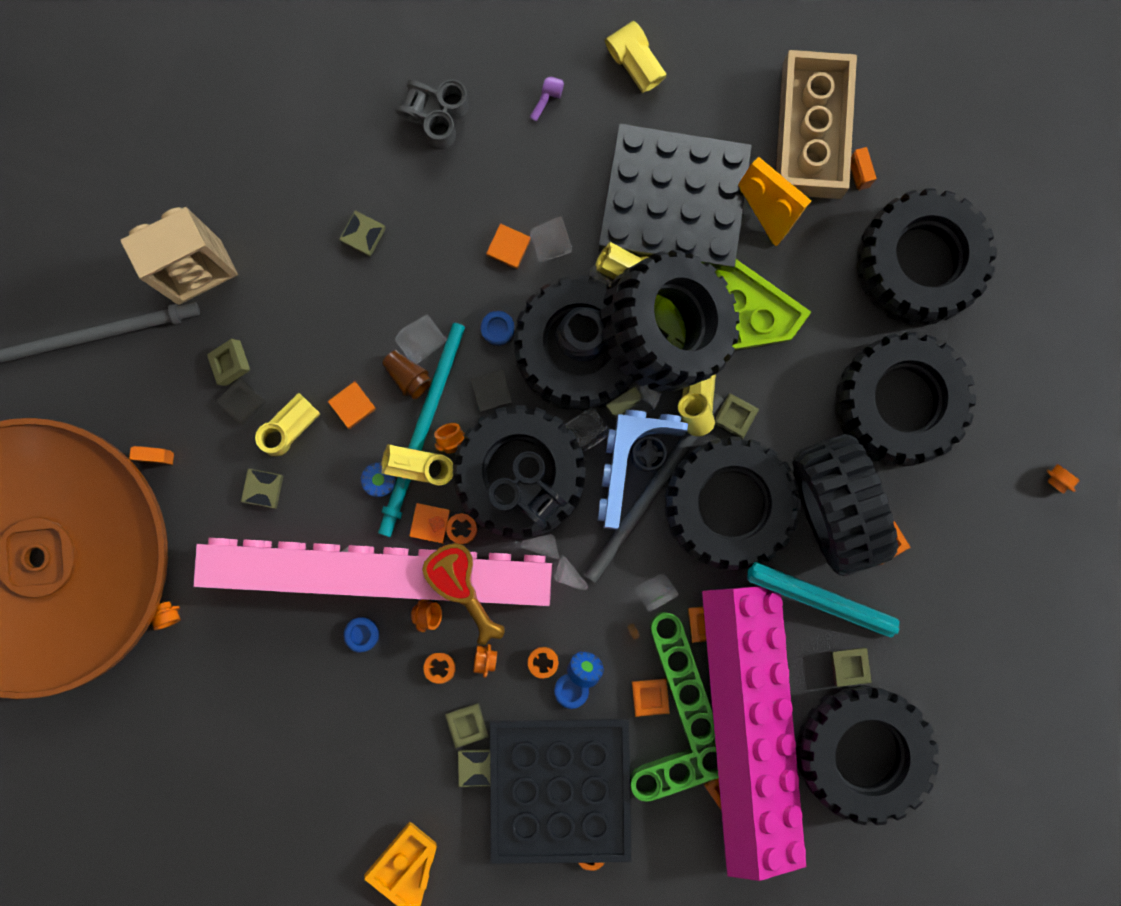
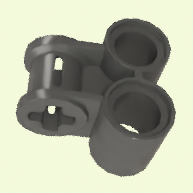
(427, 108)

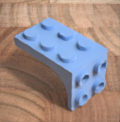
(628, 430)

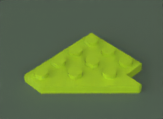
(764, 311)

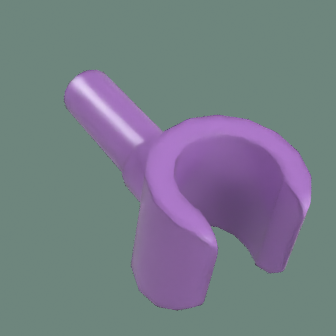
(551, 87)

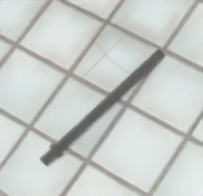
(172, 314)
(644, 501)

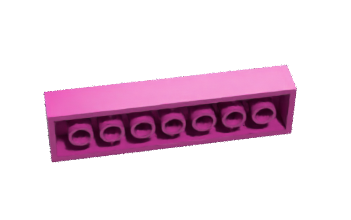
(754, 732)

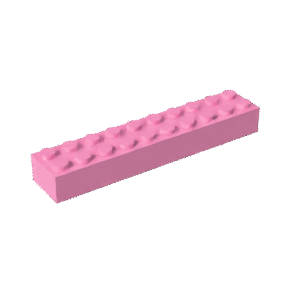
(361, 571)

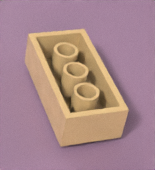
(816, 122)
(178, 255)

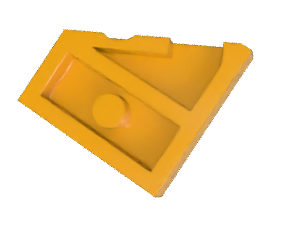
(772, 199)
(404, 867)

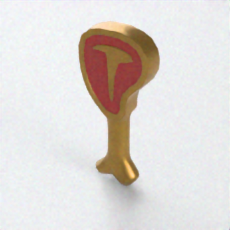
(449, 575)

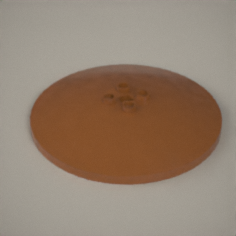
(100, 550)

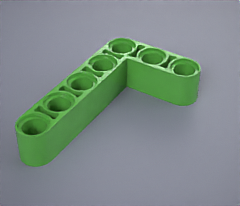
(687, 713)

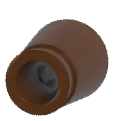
(408, 376)

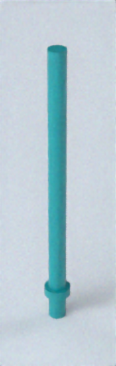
(422, 427)

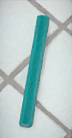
(823, 599)

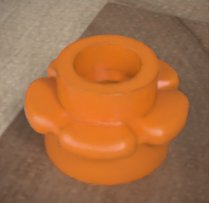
(448, 437)
(1062, 479)
(426, 615)
(165, 616)
(484, 660)

